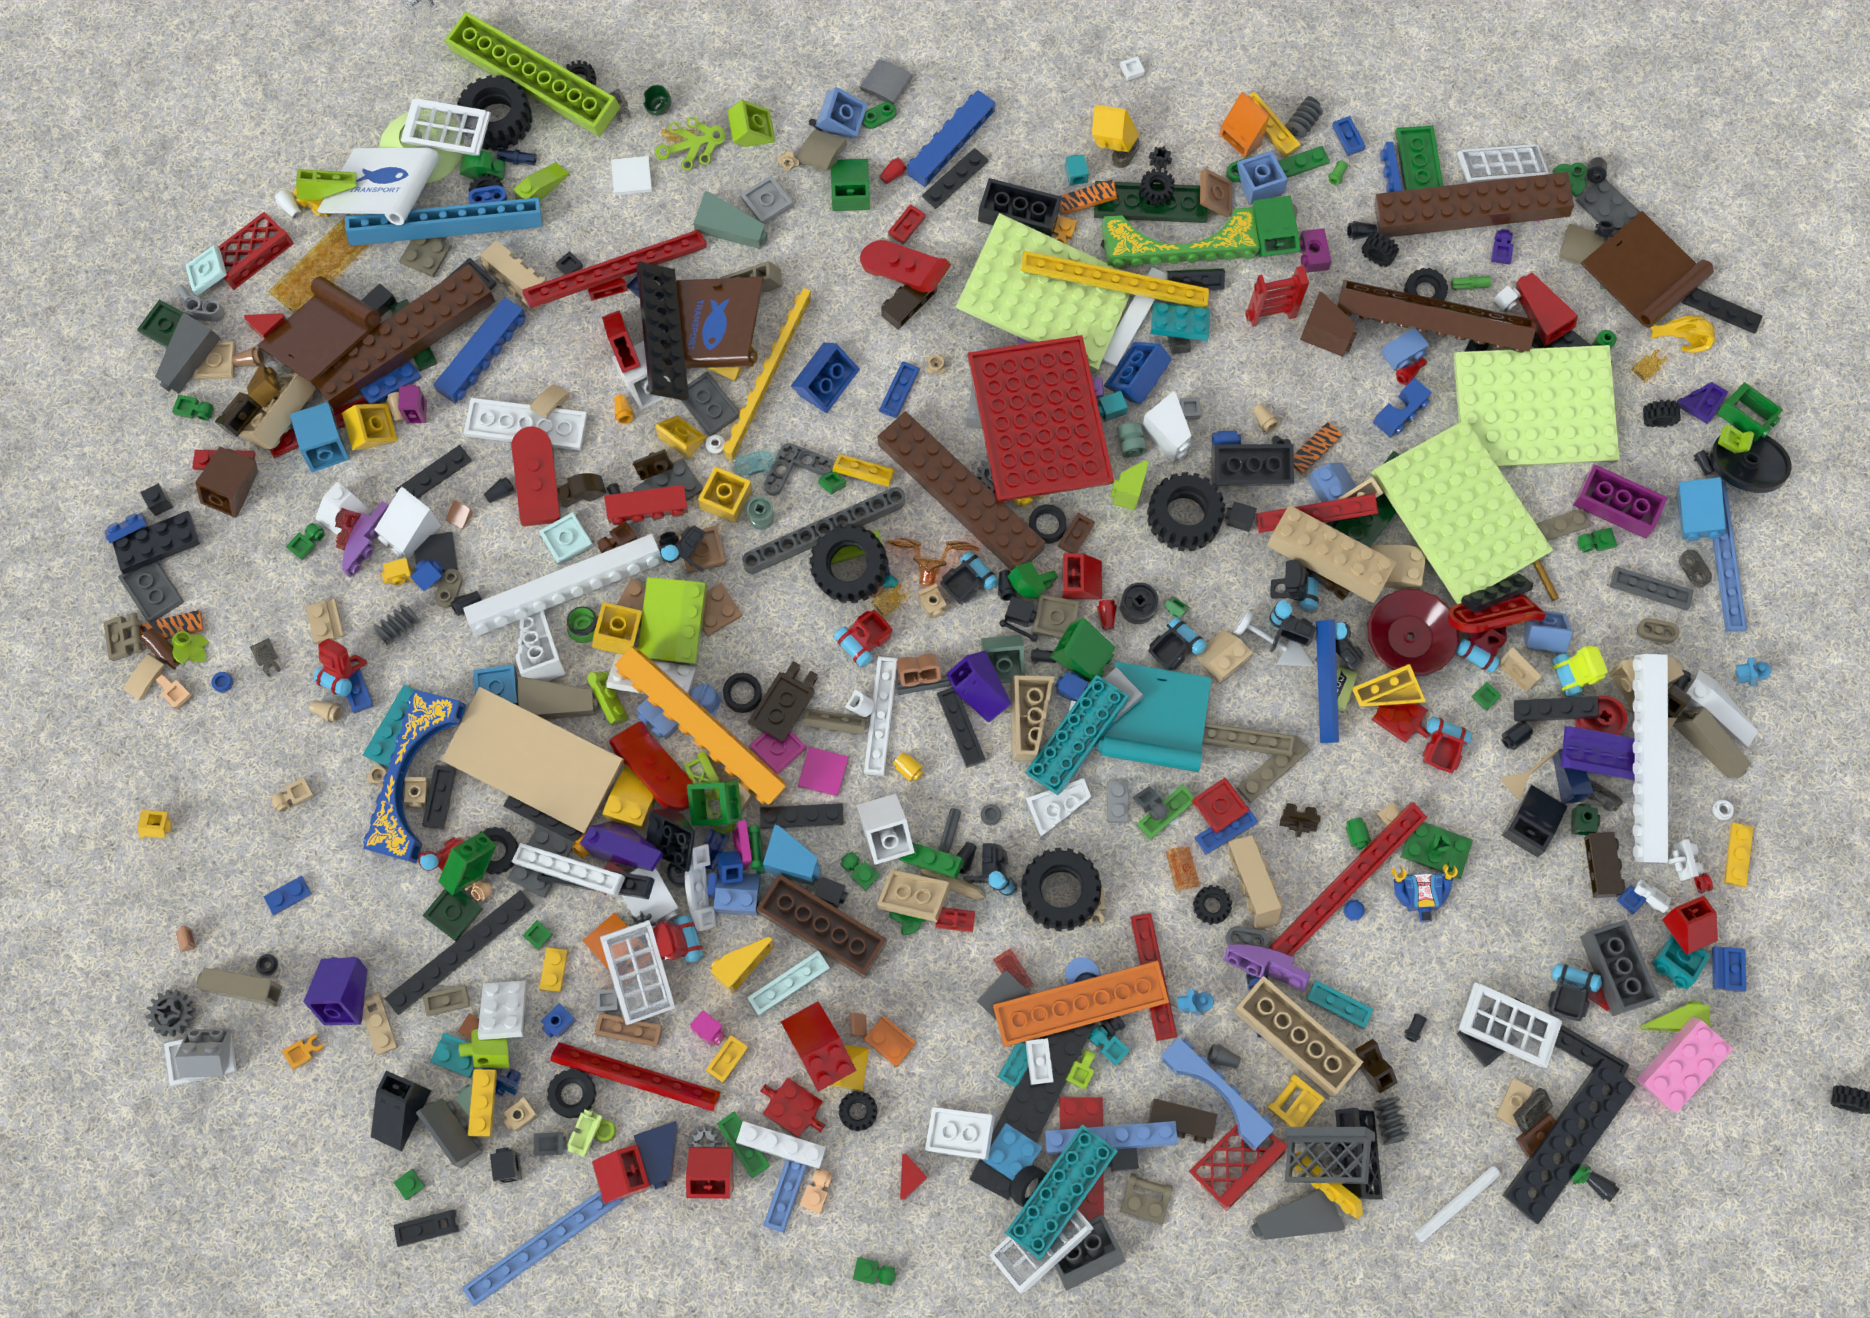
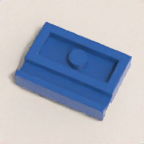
(1729, 968)

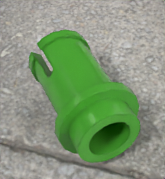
(1336, 176)

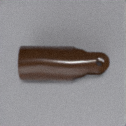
(159, 646)

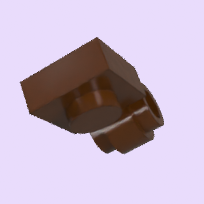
(620, 535)

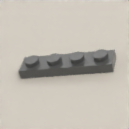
(1651, 588)

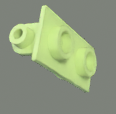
(588, 1125)

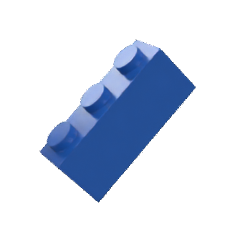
(1139, 371)
(825, 376)

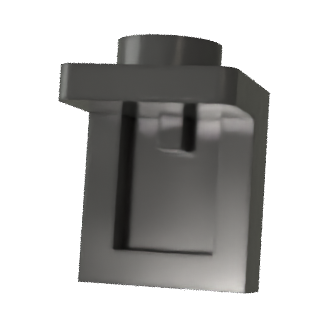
(549, 1143)

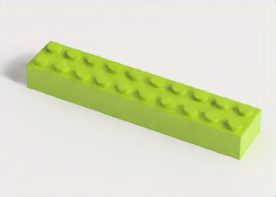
(535, 74)

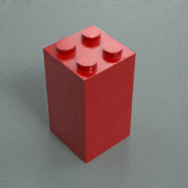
(818, 1046)

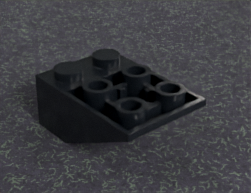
(1535, 821)
(671, 835)
(396, 1109)

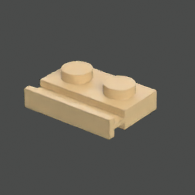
(325, 621)

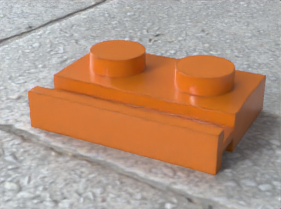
(889, 1041)

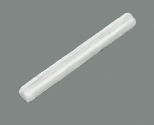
(1457, 1204)

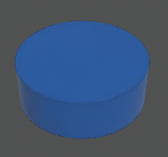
(222, 682)

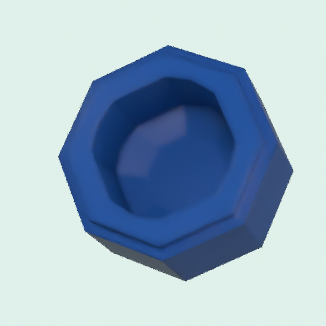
(1354, 910)

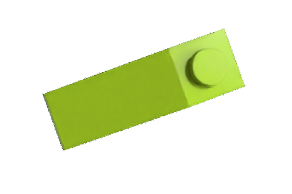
(541, 182)
(322, 183)
(1678, 1018)

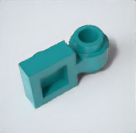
(1113, 1050)

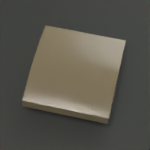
(821, 150)
(1579, 243)

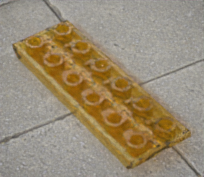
(325, 259)

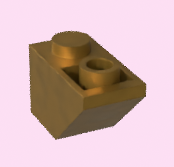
(263, 385)

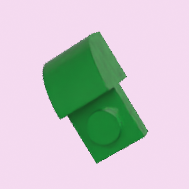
(473, 165)
(1028, 581)

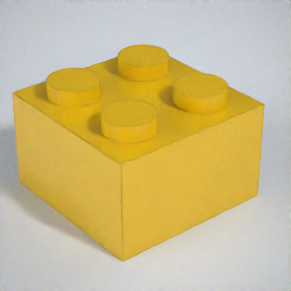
(725, 494)

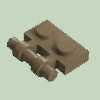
(117, 636)

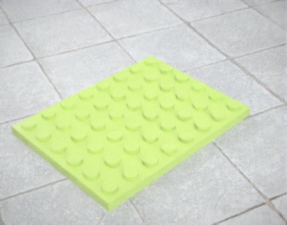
(1039, 305)
(1540, 404)
(1461, 511)

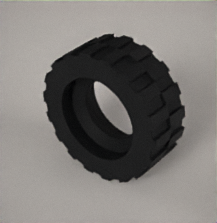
(1430, 276)
(511, 847)
(559, 1082)

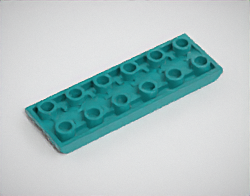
(1077, 735)
(1061, 1192)

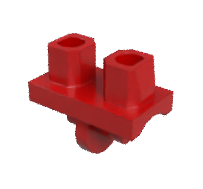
(956, 920)

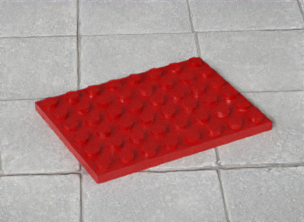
(1040, 418)

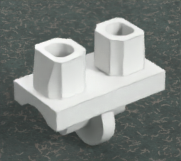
(1684, 861)

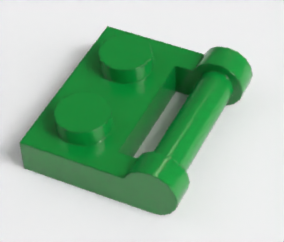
(756, 849)

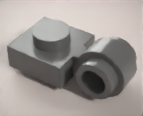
(1151, 802)

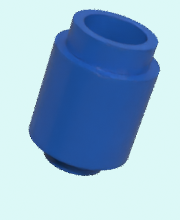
(1226, 437)

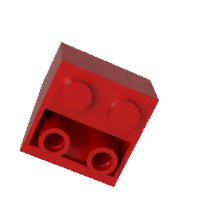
(1081, 577)
(1693, 924)
(710, 1172)
(620, 1174)

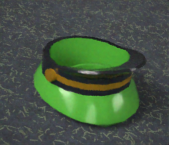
(582, 624)

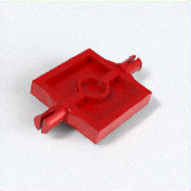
(1402, 719)
(792, 1108)

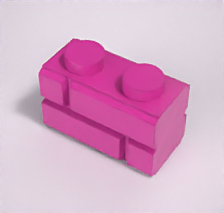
(708, 1029)

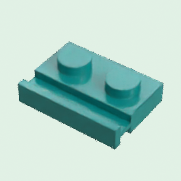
(448, 1056)

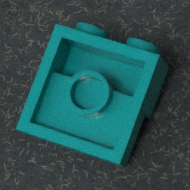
(1681, 968)

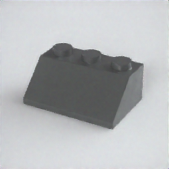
(450, 1132)
(1091, 1256)

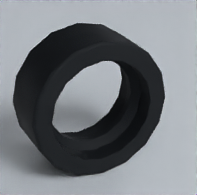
(1055, 511)
(742, 677)
(1021, 1182)

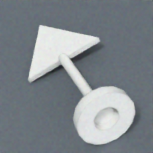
(1292, 653)

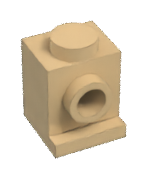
(932, 609)
(420, 784)
(528, 1114)

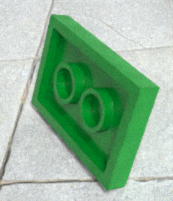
(1436, 847)

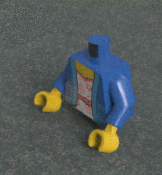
(1423, 891)

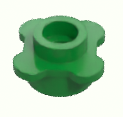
(1581, 1175)

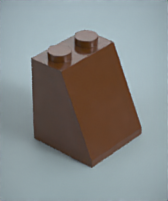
(1329, 327)
(226, 481)

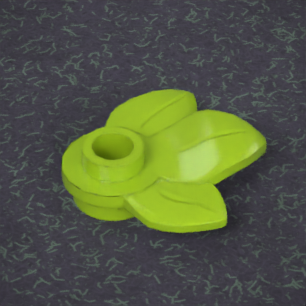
(189, 647)

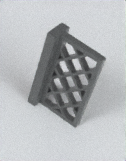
(1330, 1136)

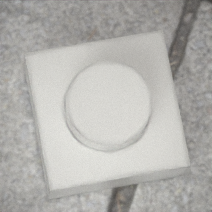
(1132, 68)

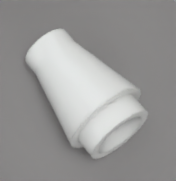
(288, 203)

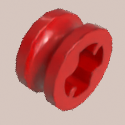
(1703, 883)

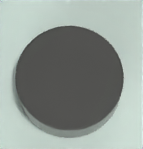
(990, 814)

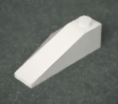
(537, 650)

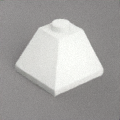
(332, 503)

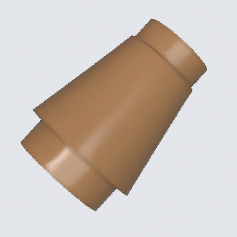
(249, 357)

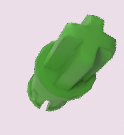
(1471, 282)

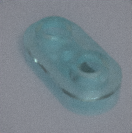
(753, 462)

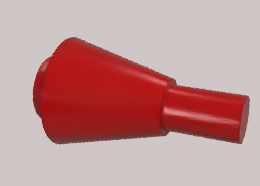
(1408, 373)

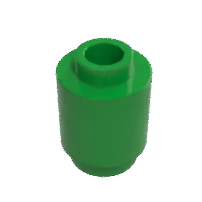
(1605, 337)
(1358, 833)

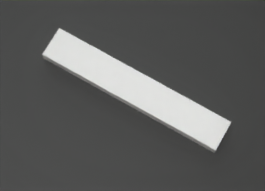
(1130, 324)
(881, 716)
(568, 869)

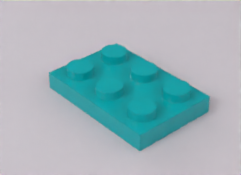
(1180, 321)

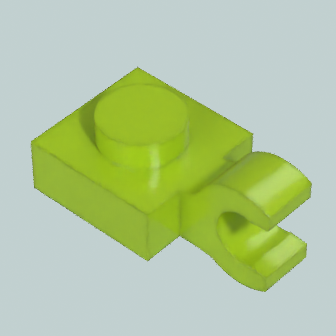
(1080, 1072)

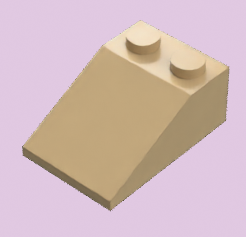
(1409, 566)

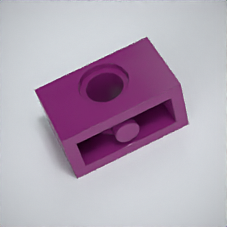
(1316, 241)
(412, 404)

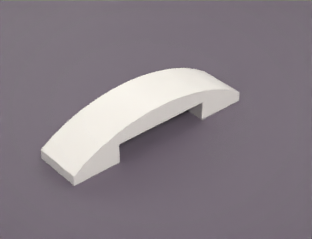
(696, 889)

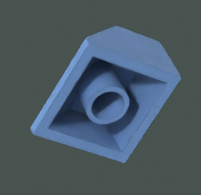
(841, 113)
(1261, 177)
(1331, 481)
(1550, 634)
(738, 897)

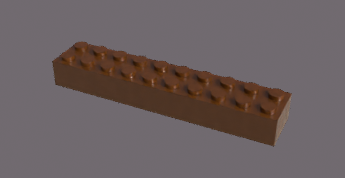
(1474, 205)
(1437, 315)
(405, 335)
(960, 492)

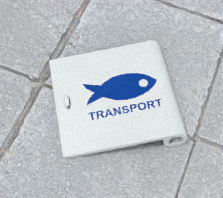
(385, 182)

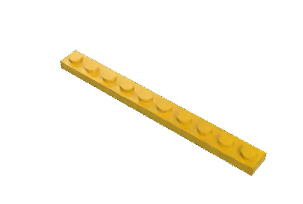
(1114, 279)
(763, 380)

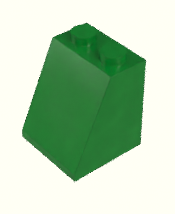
(1083, 650)

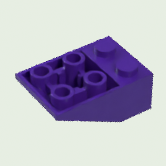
(979, 685)

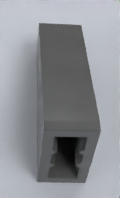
(185, 353)
(1301, 1217)

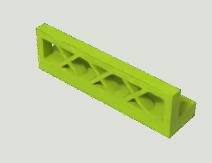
(708, 769)

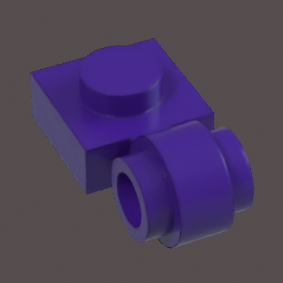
(1502, 247)

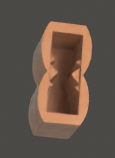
(918, 670)

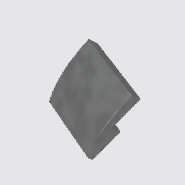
(886, 81)

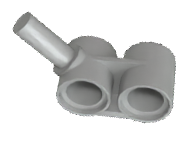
(203, 309)

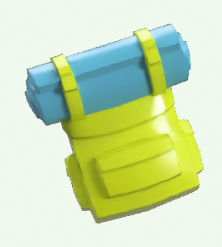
(1579, 670)

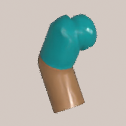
(890, 581)

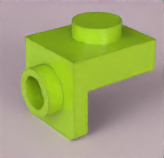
(1735, 440)

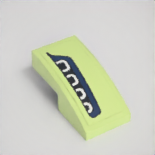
(1345, 683)

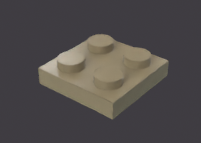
(425, 255)
(1054, 616)

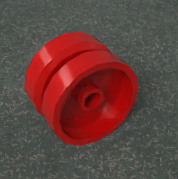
(1611, 717)

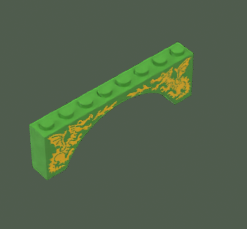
(1129, 247)

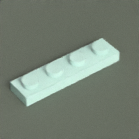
(788, 983)

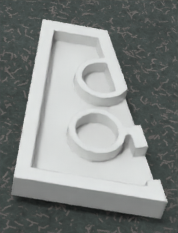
(1050, 810)

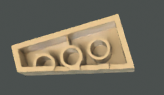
(509, 271)
(1028, 712)
(1255, 882)

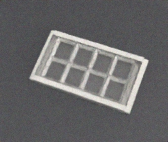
(445, 127)
(1501, 163)
(637, 972)
(1510, 1025)
(1024, 1268)

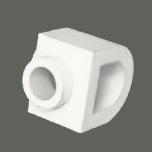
(1507, 299)
(864, 707)

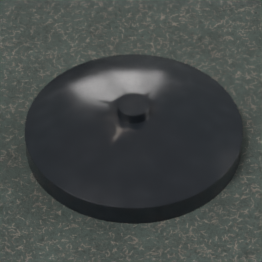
(1755, 471)

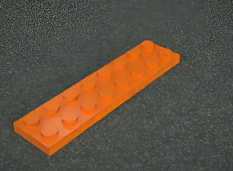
(1080, 1003)

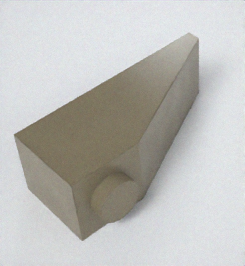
(767, 270)

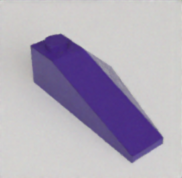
(620, 845)

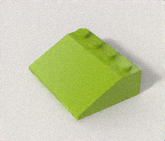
(672, 620)

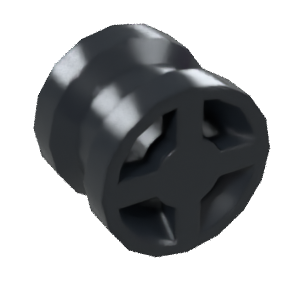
(1113, 1025)

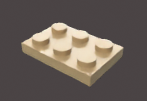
(913, 895)

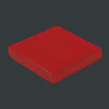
(1220, 805)

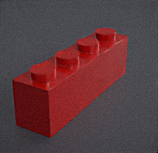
(646, 504)

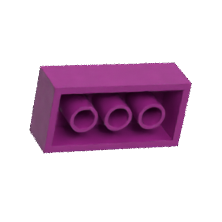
(1620, 501)

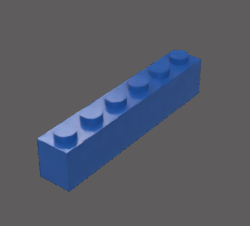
(950, 138)
(480, 350)

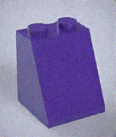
(338, 991)

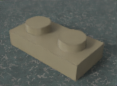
(446, 1000)

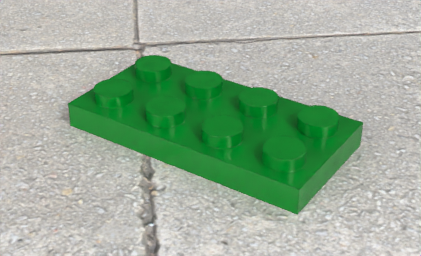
(1418, 157)

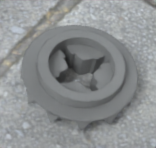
(711, 1134)

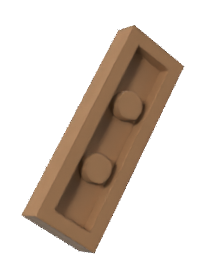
(637, 1032)

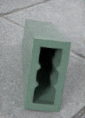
(728, 223)

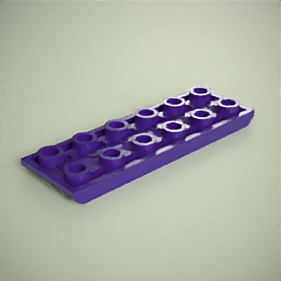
(1598, 753)

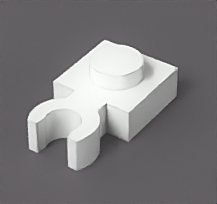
(1655, 897)

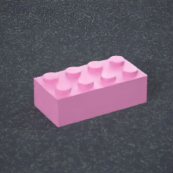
(1684, 1064)

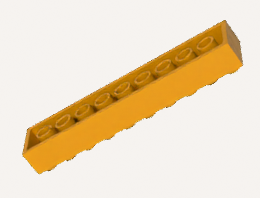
(700, 724)

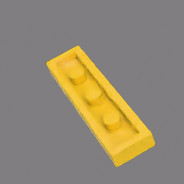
(1276, 130)
(1334, 1191)

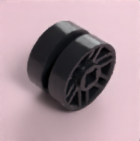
(1130, 607)

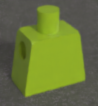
(486, 1053)

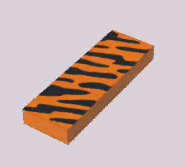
(1088, 197)
(1315, 447)
(168, 627)

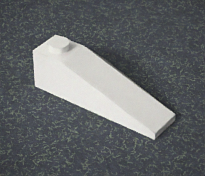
(1709, 694)

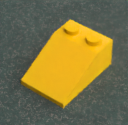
(629, 801)
(738, 965)

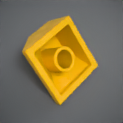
(855, 1080)

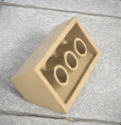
(275, 417)

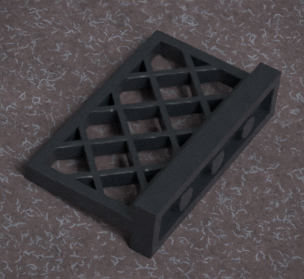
(1356, 1118)

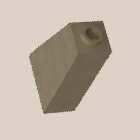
(555, 700)
(1712, 741)
(239, 986)

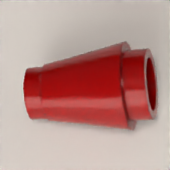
(893, 170)
(1107, 613)

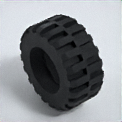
(500, 91)
(1190, 488)
(835, 541)
(1066, 862)

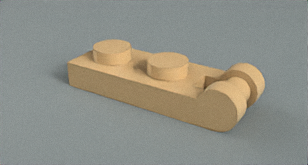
(378, 1025)

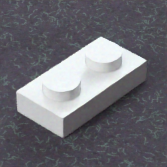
(1039, 1061)

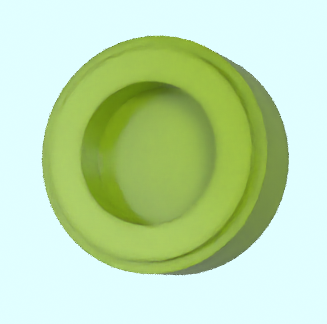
(606, 1131)

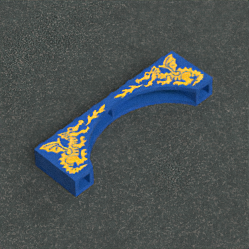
(389, 828)

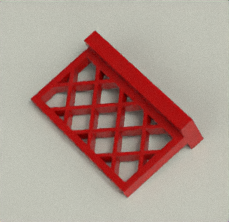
(256, 258)
(1248, 1178)

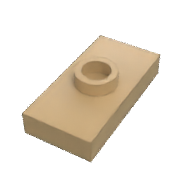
(1514, 1098)

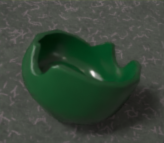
(657, 95)

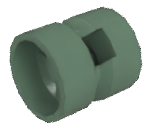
(1131, 438)
(760, 513)

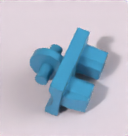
(1751, 672)
(1195, 1002)

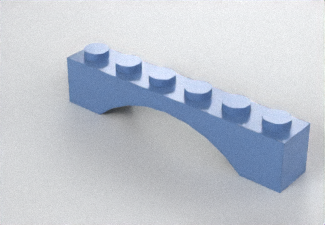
(1186, 1062)

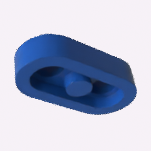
(487, 194)

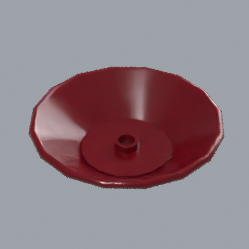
(1423, 618)

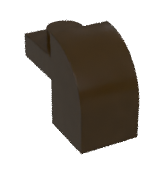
(581, 486)
(1677, 700)
(1374, 1067)

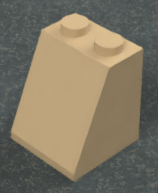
(1624, 675)

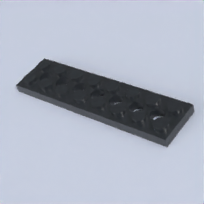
(655, 337)
(1555, 1138)

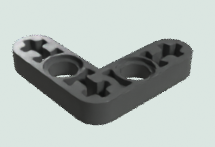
(795, 459)

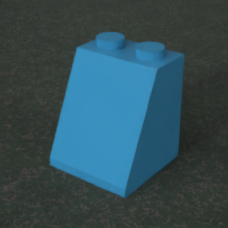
(319, 437)
(1701, 509)
(790, 859)

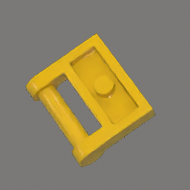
(1301, 1108)

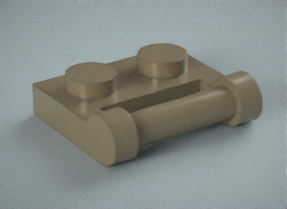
(1146, 1206)

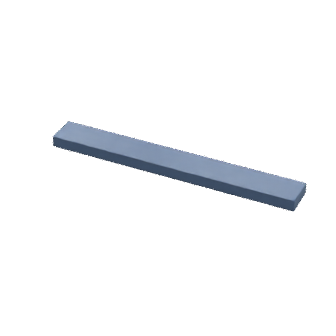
(1729, 574)
(537, 1248)

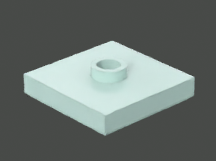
(206, 270)
(565, 538)

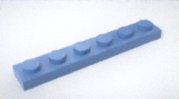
(1119, 1136)

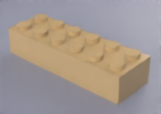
(1331, 554)
(1298, 1036)

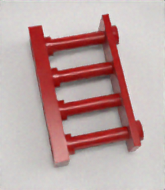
(1289, 303)

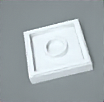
(631, 175)

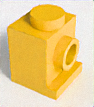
(397, 572)
(154, 824)

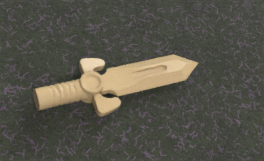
(957, 885)

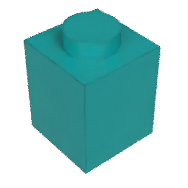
(1076, 169)
(1112, 406)

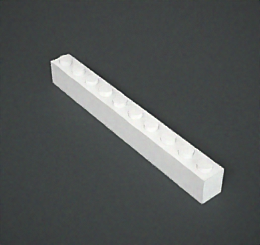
(563, 585)
(1651, 758)

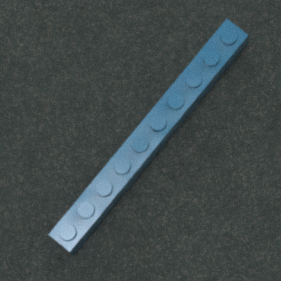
(445, 222)

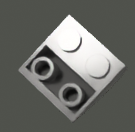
(204, 1053)

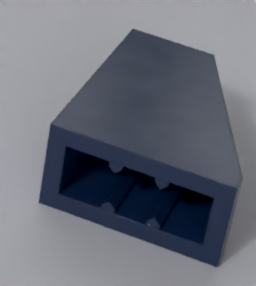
(1572, 784)
(658, 1153)

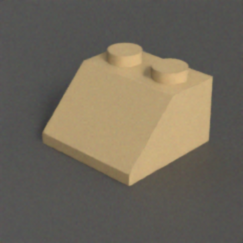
(1224, 655)

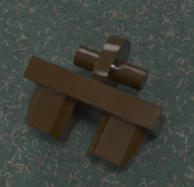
(653, 464)
(1300, 821)

